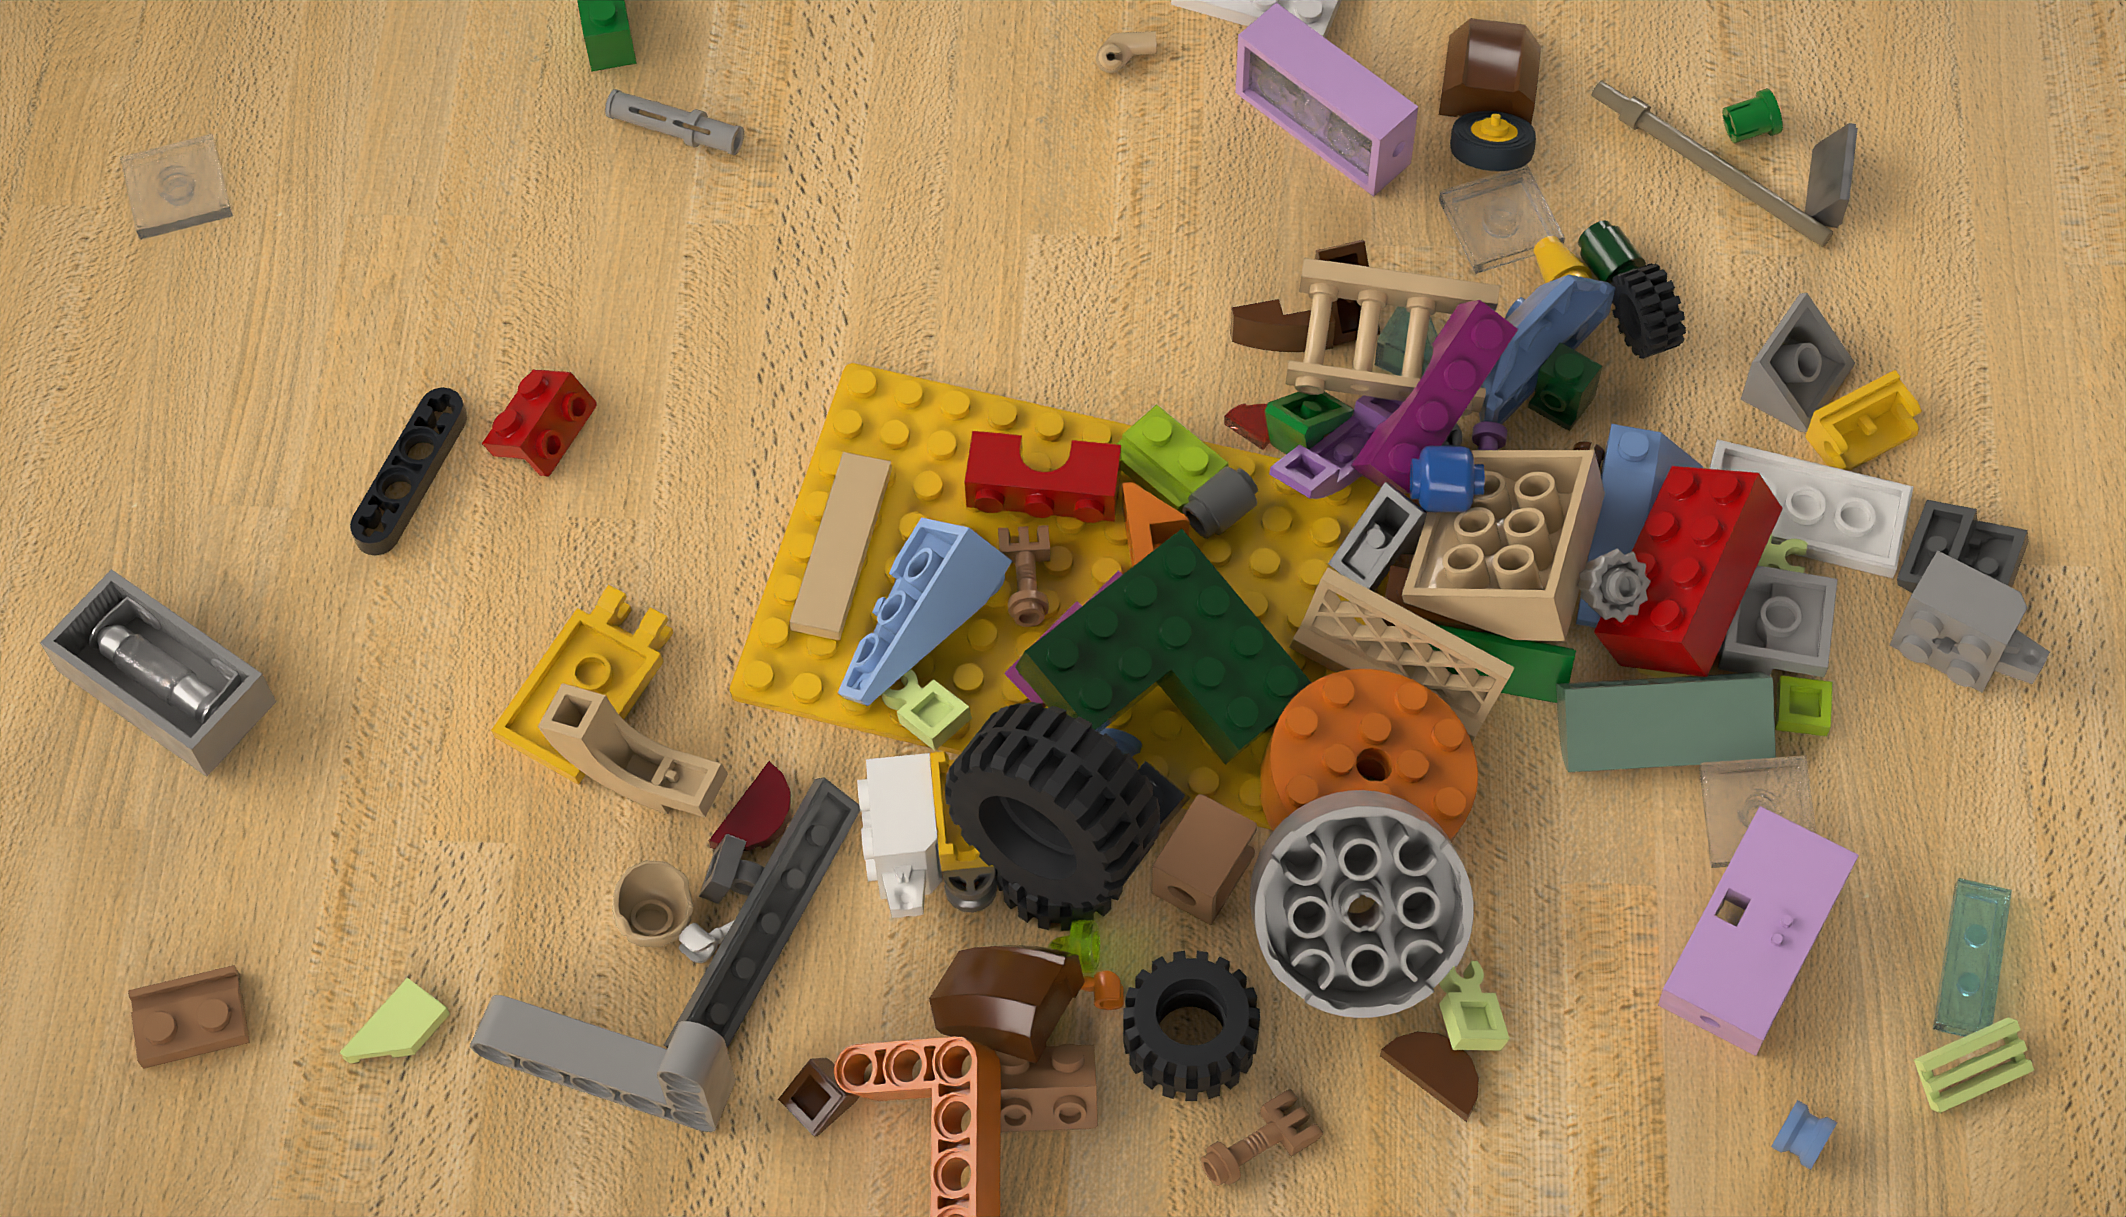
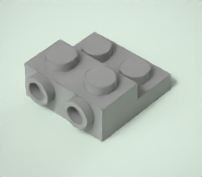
(1781, 624)

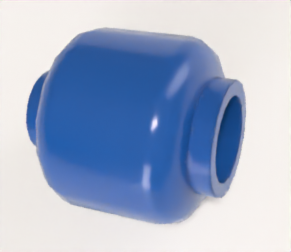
(1446, 479)

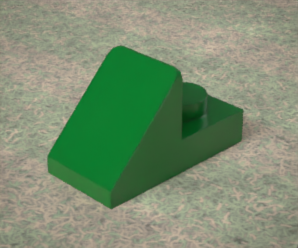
(1304, 419)

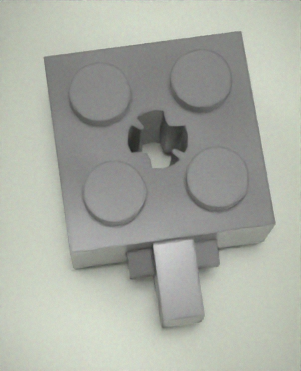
(1967, 626)

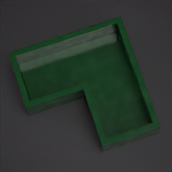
(1171, 628)

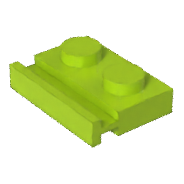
(1167, 458)

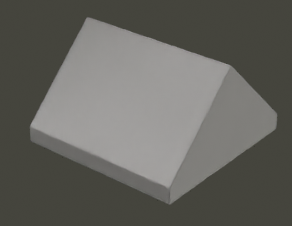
(1797, 367)

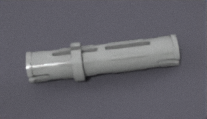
(722, 135)

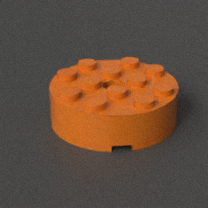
(1376, 728)

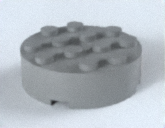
(1325, 861)

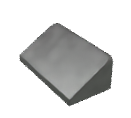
(1831, 176)

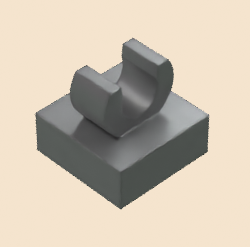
(729, 872)

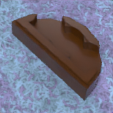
(1436, 1068)

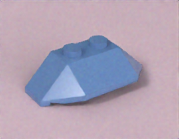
(1554, 313)

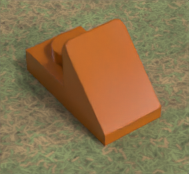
(1148, 521)

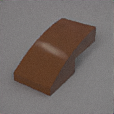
(1267, 328)

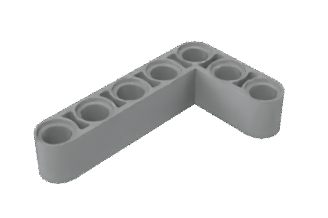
(679, 1083)

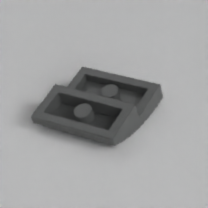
(1959, 534)

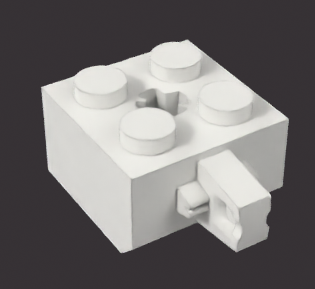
(900, 831)

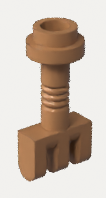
(1027, 604)
(1223, 1163)

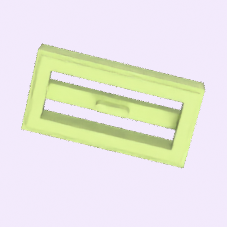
(2013, 1049)

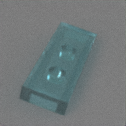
(1972, 958)

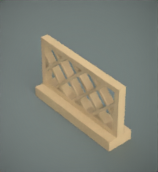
(1341, 644)

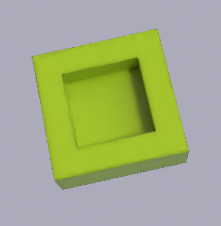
(1803, 705)

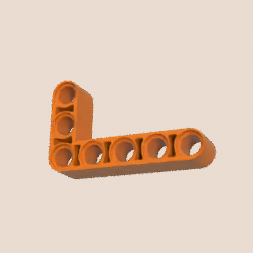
(951, 1099)

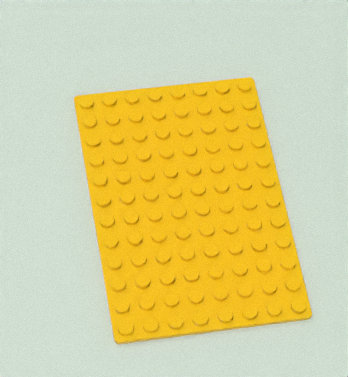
(926, 431)

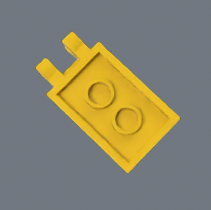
(591, 656)

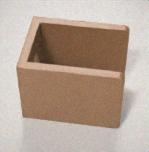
(1204, 859)

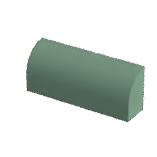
(1665, 721)

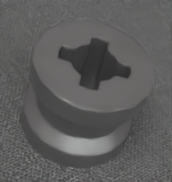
(970, 898)

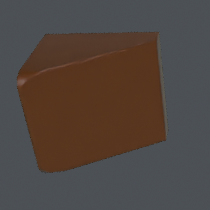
(816, 1096)

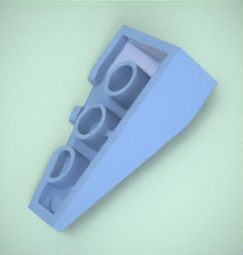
(939, 584)

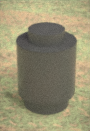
(1221, 502)

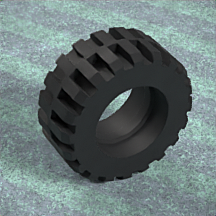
(1053, 804)

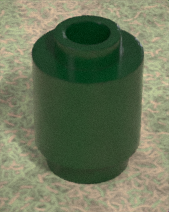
(1608, 251)

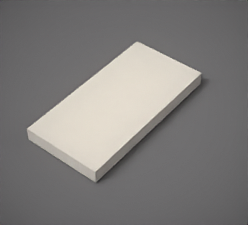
(1838, 512)

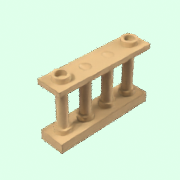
(1373, 291)

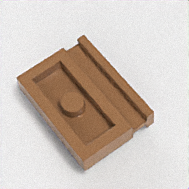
(188, 1016)

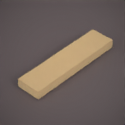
(841, 546)

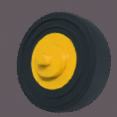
(1493, 141)

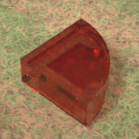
(1249, 423)

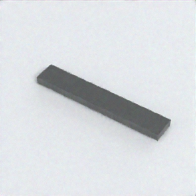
(771, 911)

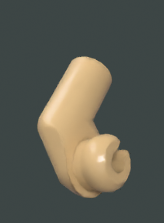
(1122, 47)

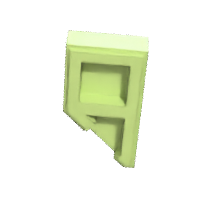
(398, 1025)

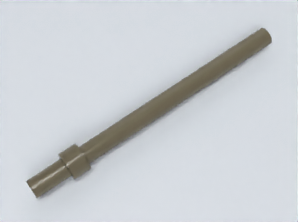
(1637, 115)

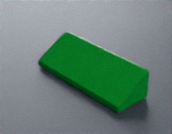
(1535, 664)

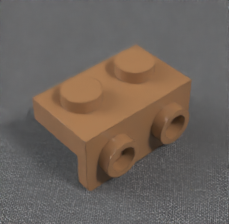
(1052, 1093)

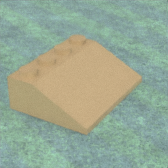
(1517, 549)

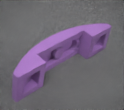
(1328, 464)

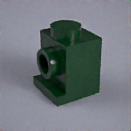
(1565, 386)

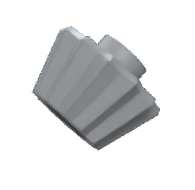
(1614, 585)

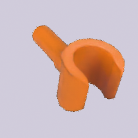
(1107, 990)

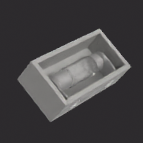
(159, 672)

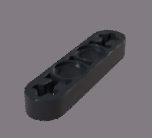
(405, 469)

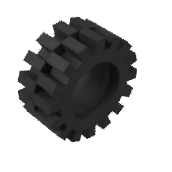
(1648, 310)

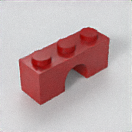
(1079, 489)

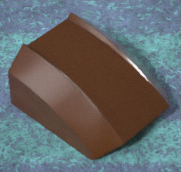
(1491, 69)
(1006, 996)

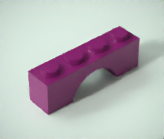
(1459, 365)

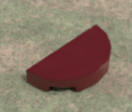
(760, 812)

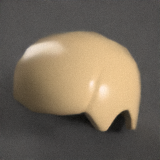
(652, 904)

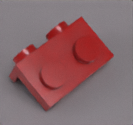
(541, 420)

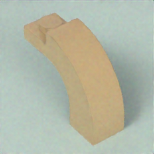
(616, 755)

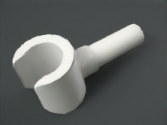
(699, 944)

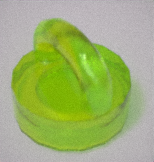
(1083, 941)

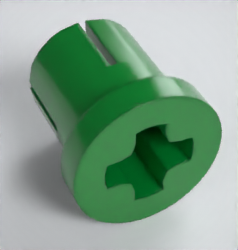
(1753, 117)

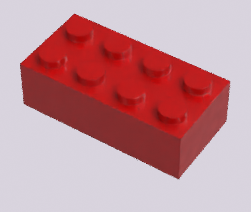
(1700, 560)

